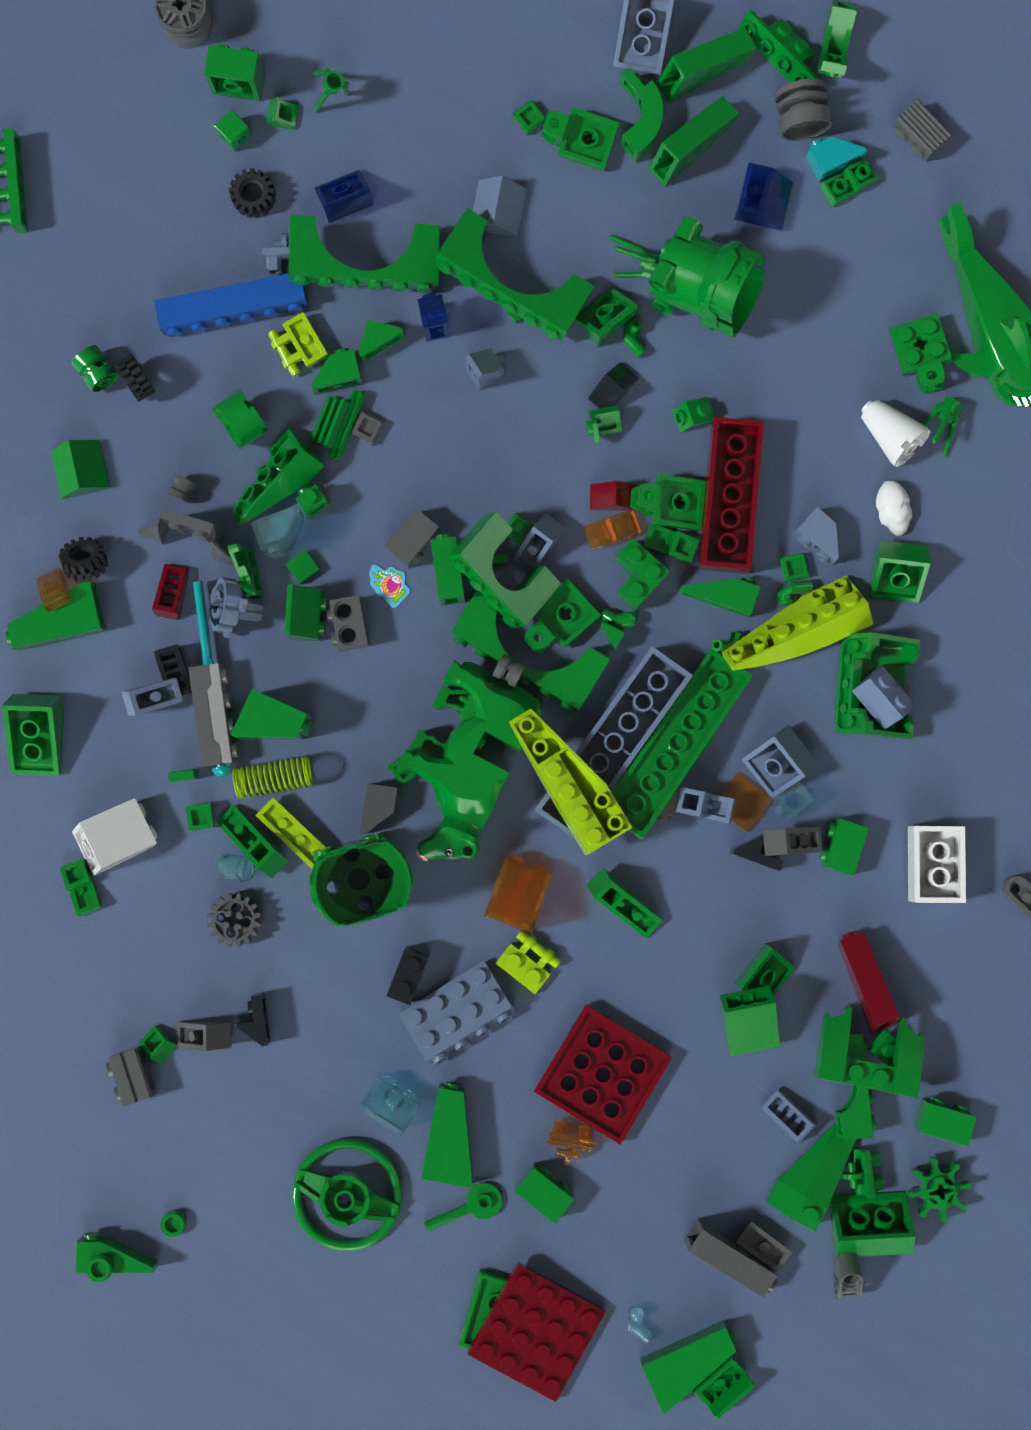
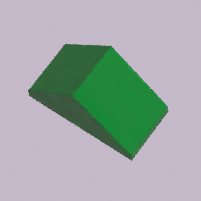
(378, 338)

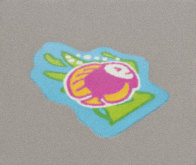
(389, 584)

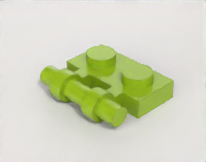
(305, 341)
(522, 967)

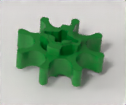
(947, 1195)

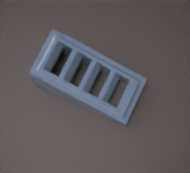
(782, 1122)

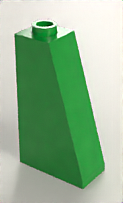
(705, 63)
(692, 140)
(72, 620)
(448, 1144)
(687, 1362)

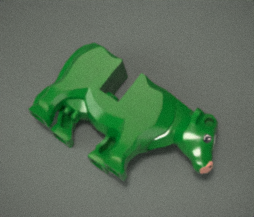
(462, 781)

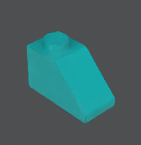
(833, 156)

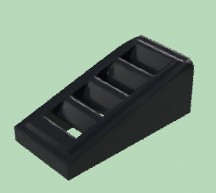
(174, 649)

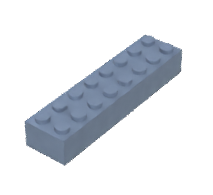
(627, 723)

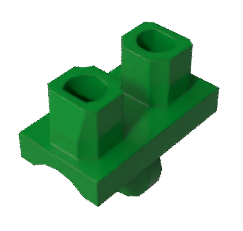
(861, 1172)

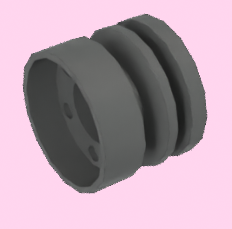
(185, 27)
(803, 109)

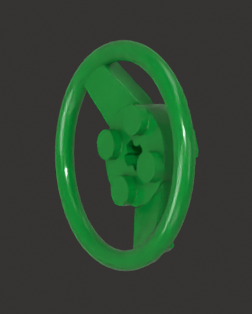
(364, 1204)

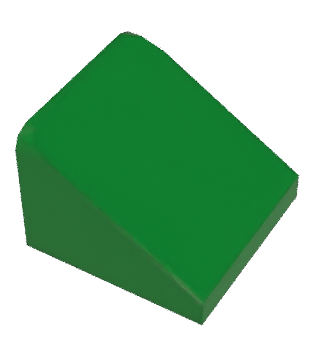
(282, 114)
(612, 634)
(158, 1044)

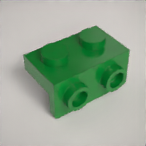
(724, 1387)

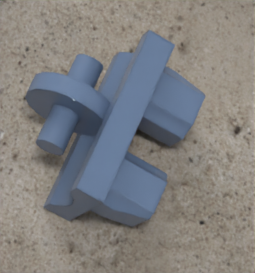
(277, 255)

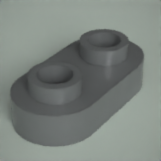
(1022, 897)

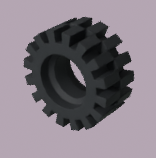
(245, 180)
(134, 377)
(86, 568)

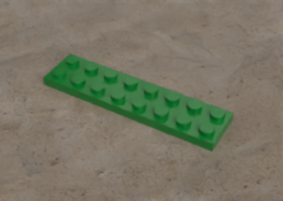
(679, 741)

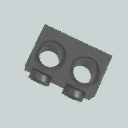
(354, 622)
(792, 841)

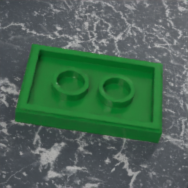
(483, 1297)

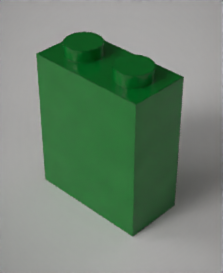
(447, 576)
(749, 1020)

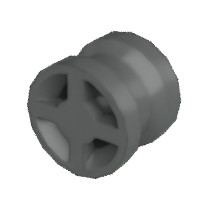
(182, 488)

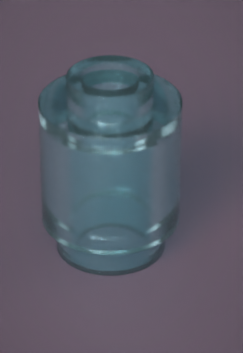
(236, 868)

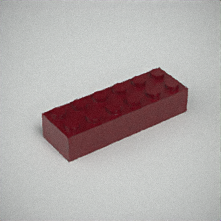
(731, 495)

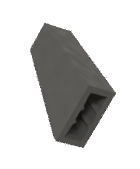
(730, 1258)

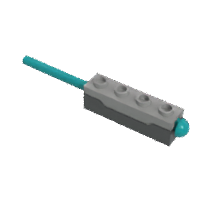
(211, 700)

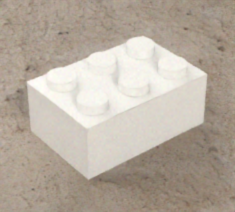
(936, 864)

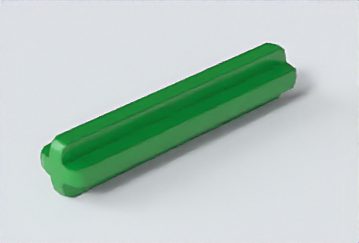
(356, 400)

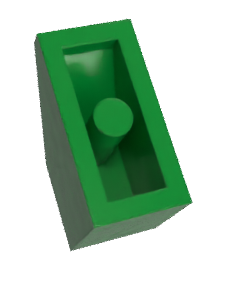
(338, 372)

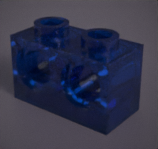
(433, 317)

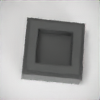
(367, 428)

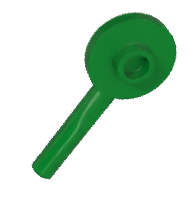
(482, 1202)

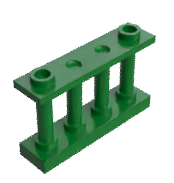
(14, 191)

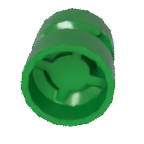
(96, 372)

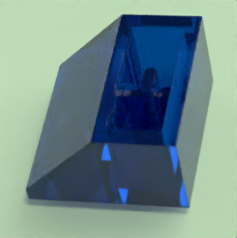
(763, 197)

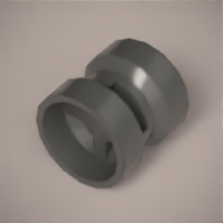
(514, 673)

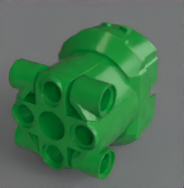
(707, 279)
(386, 893)

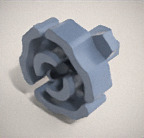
(231, 607)

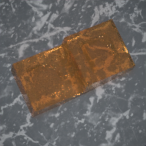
(612, 529)
(53, 589)

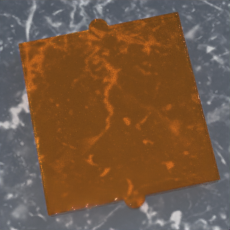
(749, 801)

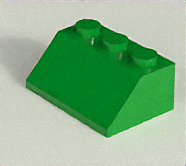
(872, 1225)

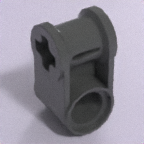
(848, 1277)

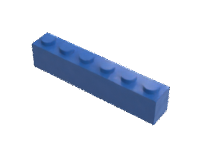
(229, 304)

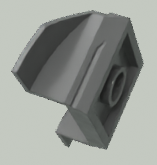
(183, 524)

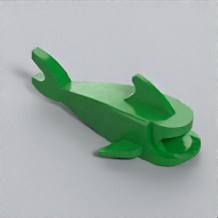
(994, 314)

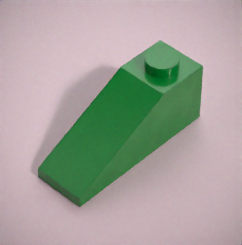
(731, 594)
(252, 842)
(623, 902)
(123, 1257)

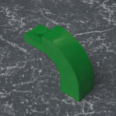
(836, 38)
(644, 133)

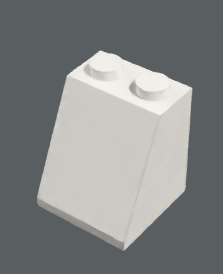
(114, 836)

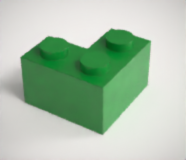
(645, 574)

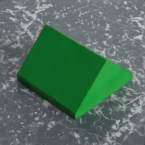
(606, 316)
(80, 467)
(765, 969)

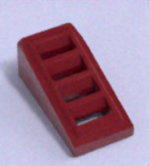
(175, 611)

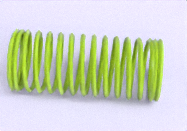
(240, 785)

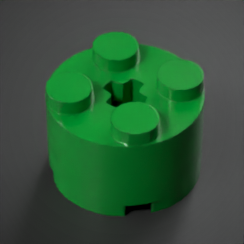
(239, 419)

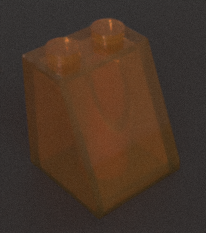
(519, 893)

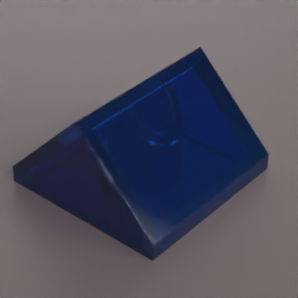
(344, 196)

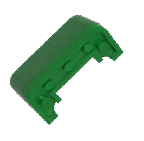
(858, 659)

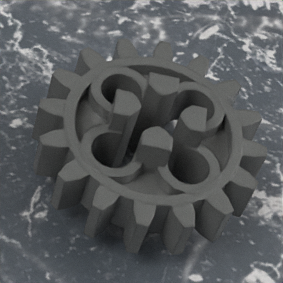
(226, 907)

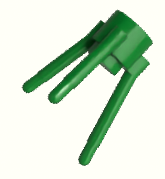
(332, 84)
(648, 261)
(948, 413)

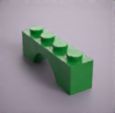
(855, 1117)

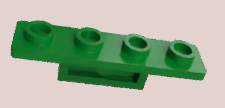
(780, 46)

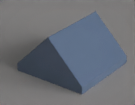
(501, 204)

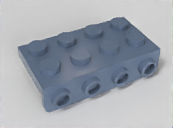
(457, 1013)

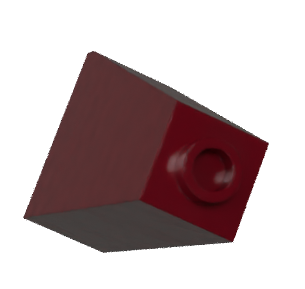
(868, 982)

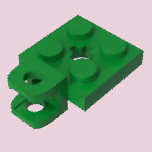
(569, 132)
(925, 362)
(660, 500)
(552, 627)

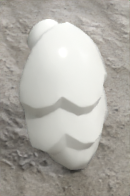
(894, 507)

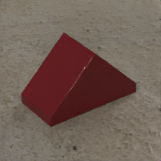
(611, 496)

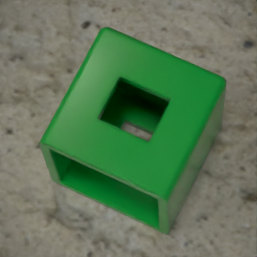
(232, 130)

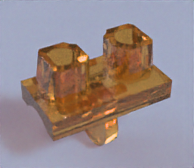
(559, 1137)

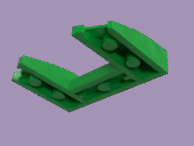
(834, 1065)

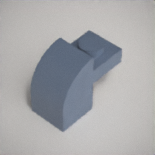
(705, 805)

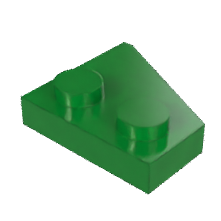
(247, 570)

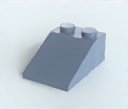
(644, 35)

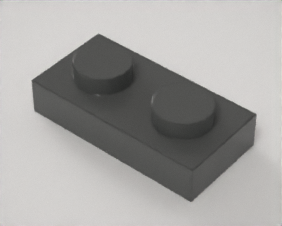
(763, 1246)

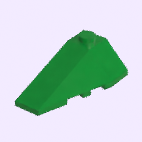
(286, 471)
(811, 1181)

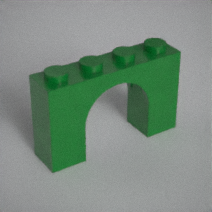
(475, 558)

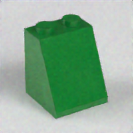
(271, 720)

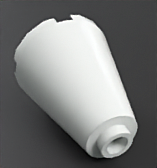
(894, 431)

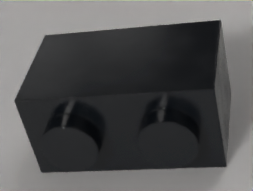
(408, 975)

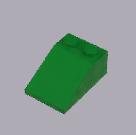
(34, 733)

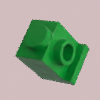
(311, 501)

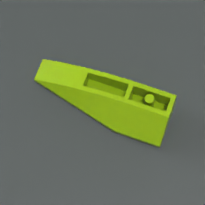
(803, 626)
(571, 784)

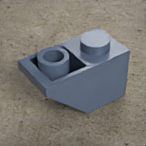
(821, 535)

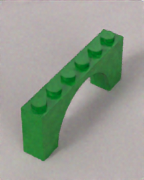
(314, 264)
(549, 311)
(568, 684)

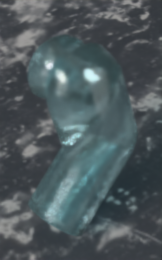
(635, 1324)

